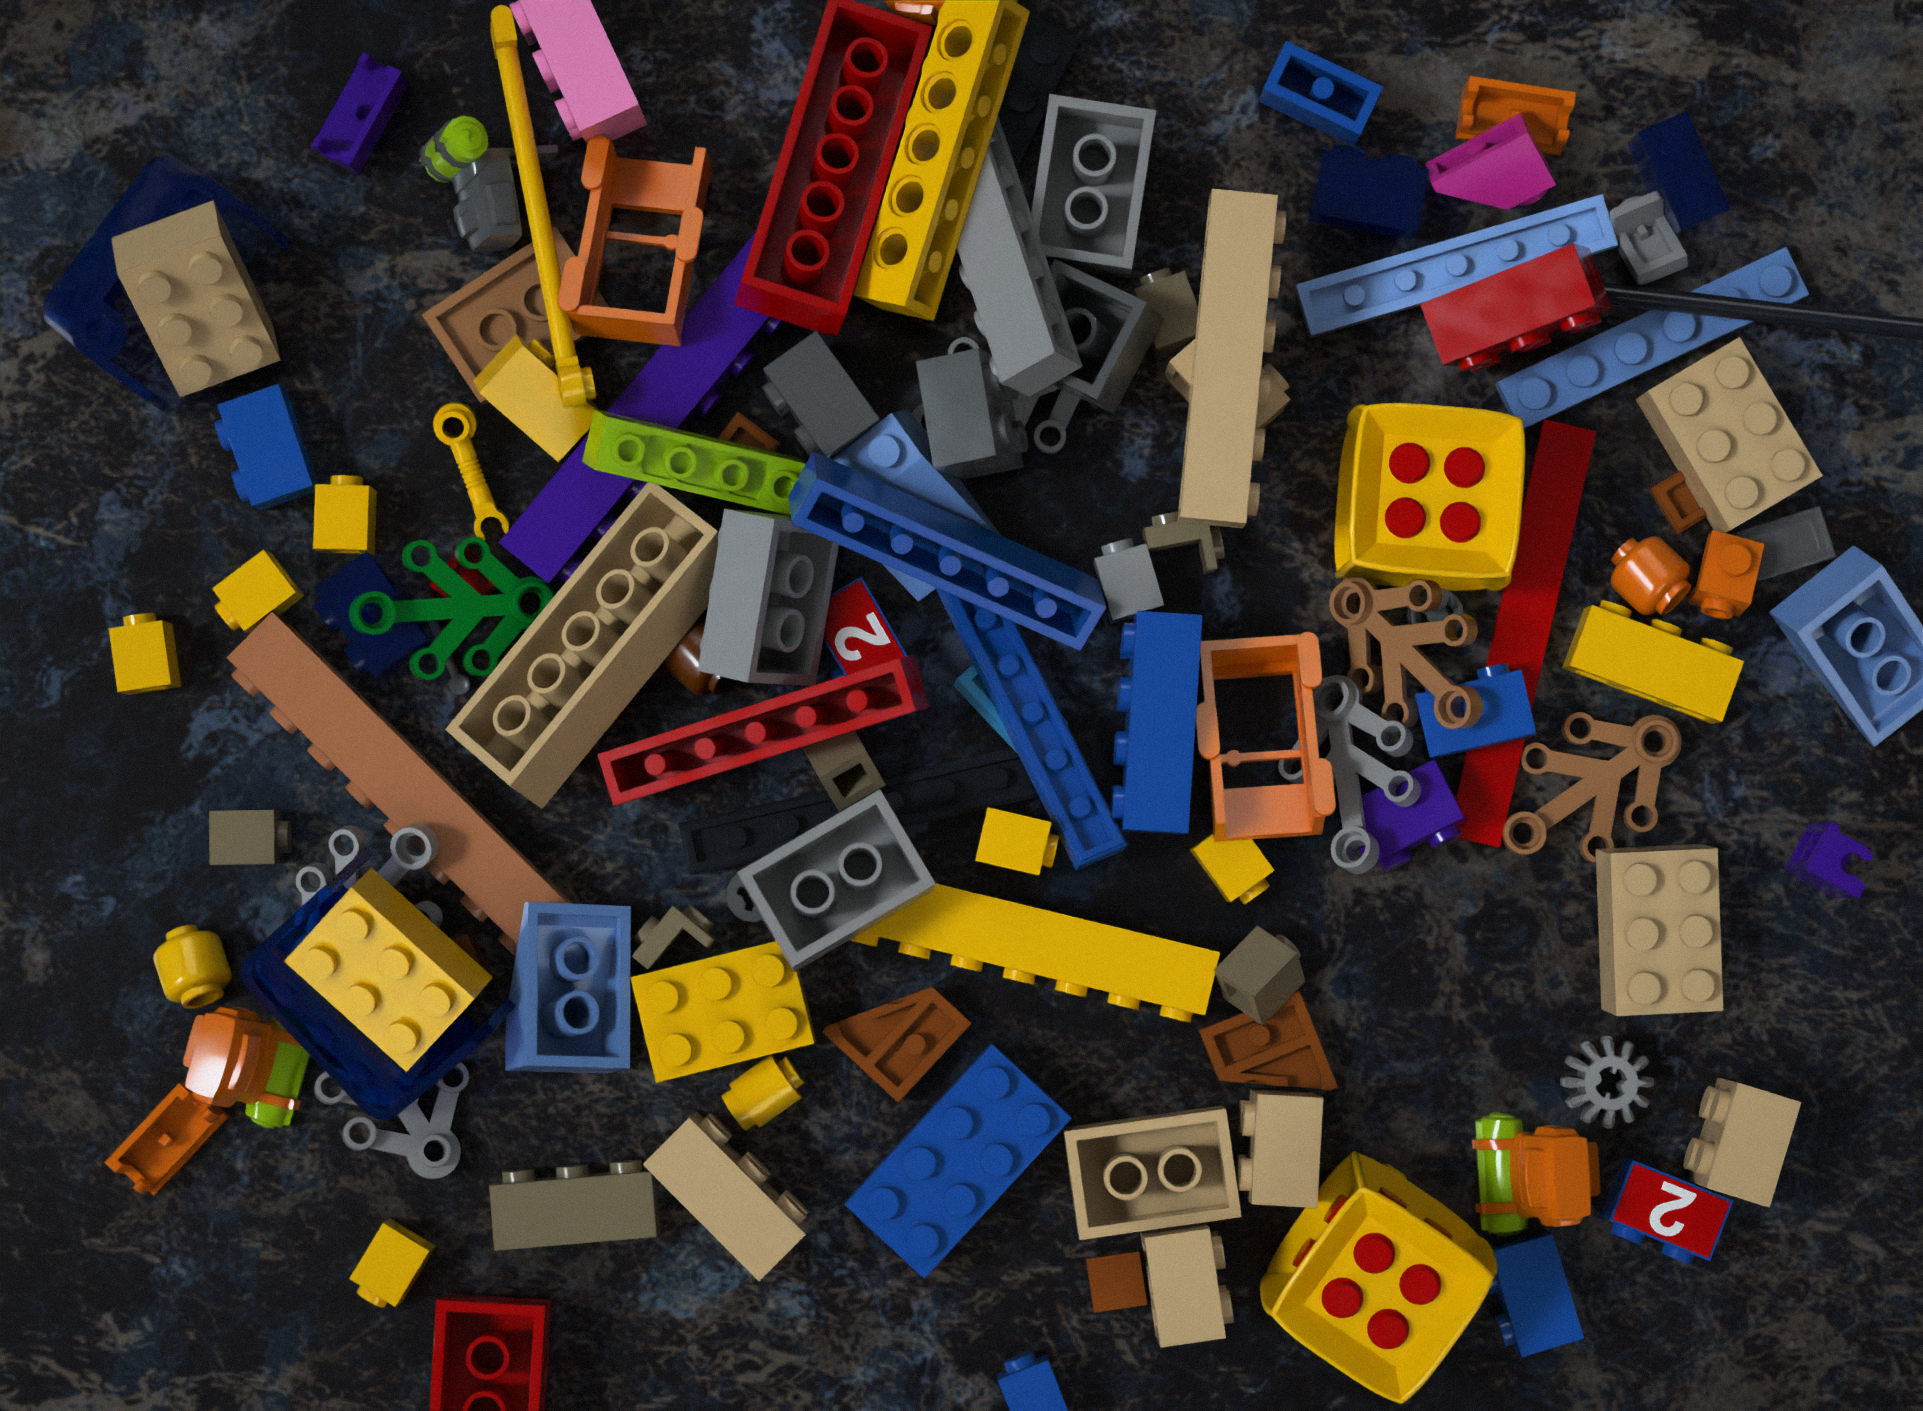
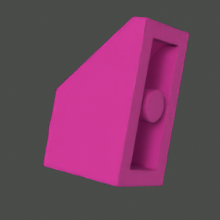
(1494, 167)

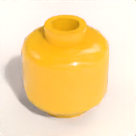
(192, 967)

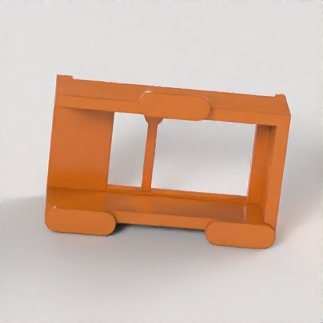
(640, 187)
(1265, 809)

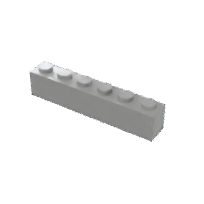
(1013, 280)

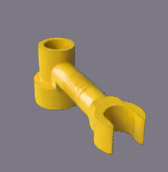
(465, 456)

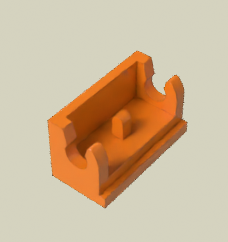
(1493, 101)
(166, 1140)

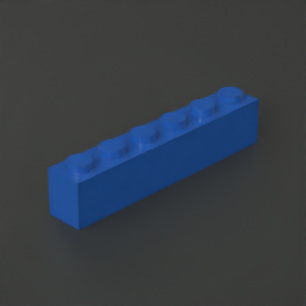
(946, 551)

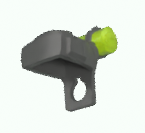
(481, 179)

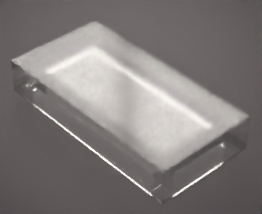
(1791, 542)

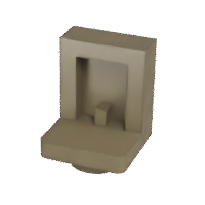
(1169, 534)
(658, 936)

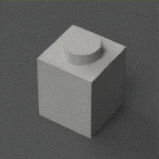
(1127, 580)

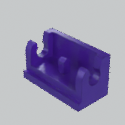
(360, 114)
(1823, 856)

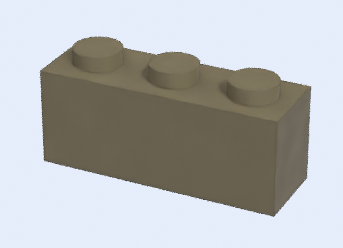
(574, 1206)

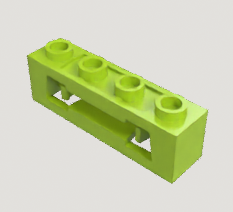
(691, 462)

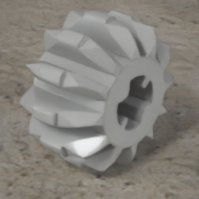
(1625, 1085)

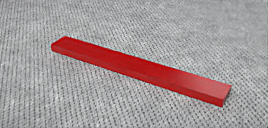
(1527, 614)

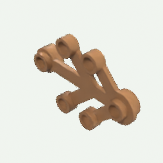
(1401, 651)
(1599, 780)

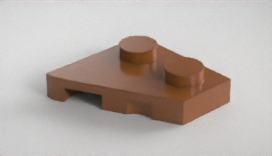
(900, 1038)
(1274, 1054)

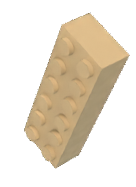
(592, 646)

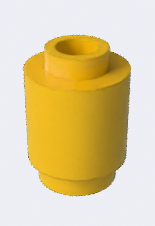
(763, 1092)

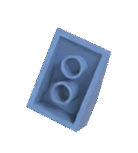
(900, 456)
(1859, 642)
(571, 990)

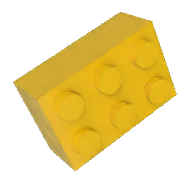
(388, 969)
(722, 1011)

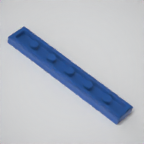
(1037, 732)

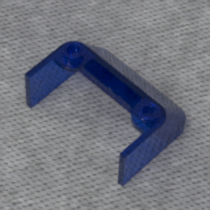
(84, 295)
(330, 1038)

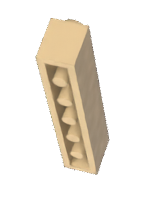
(1228, 358)

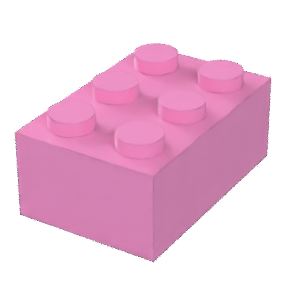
(582, 65)

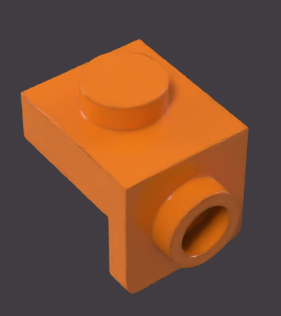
(1727, 575)

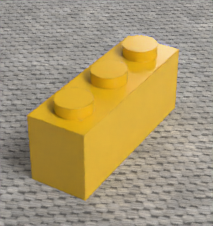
(1654, 662)

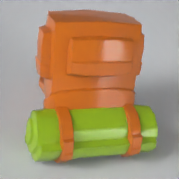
(247, 1061)
(1532, 1175)

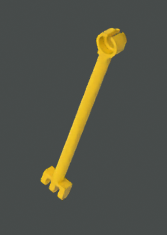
(574, 382)

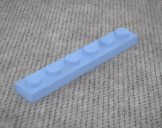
(1440, 268)

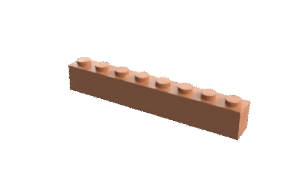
(390, 774)

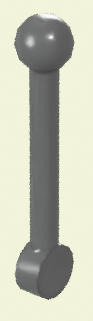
(459, 683)

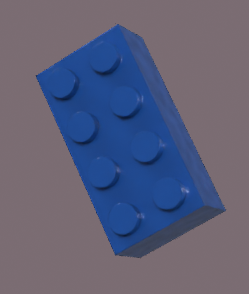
(1159, 722)
(957, 1160)

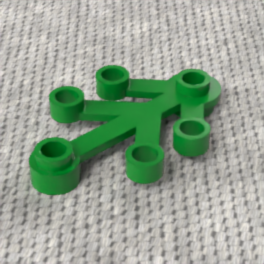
(464, 607)

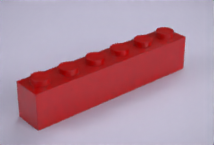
(764, 730)

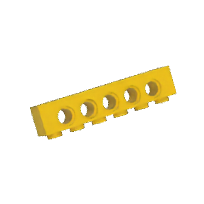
(940, 155)

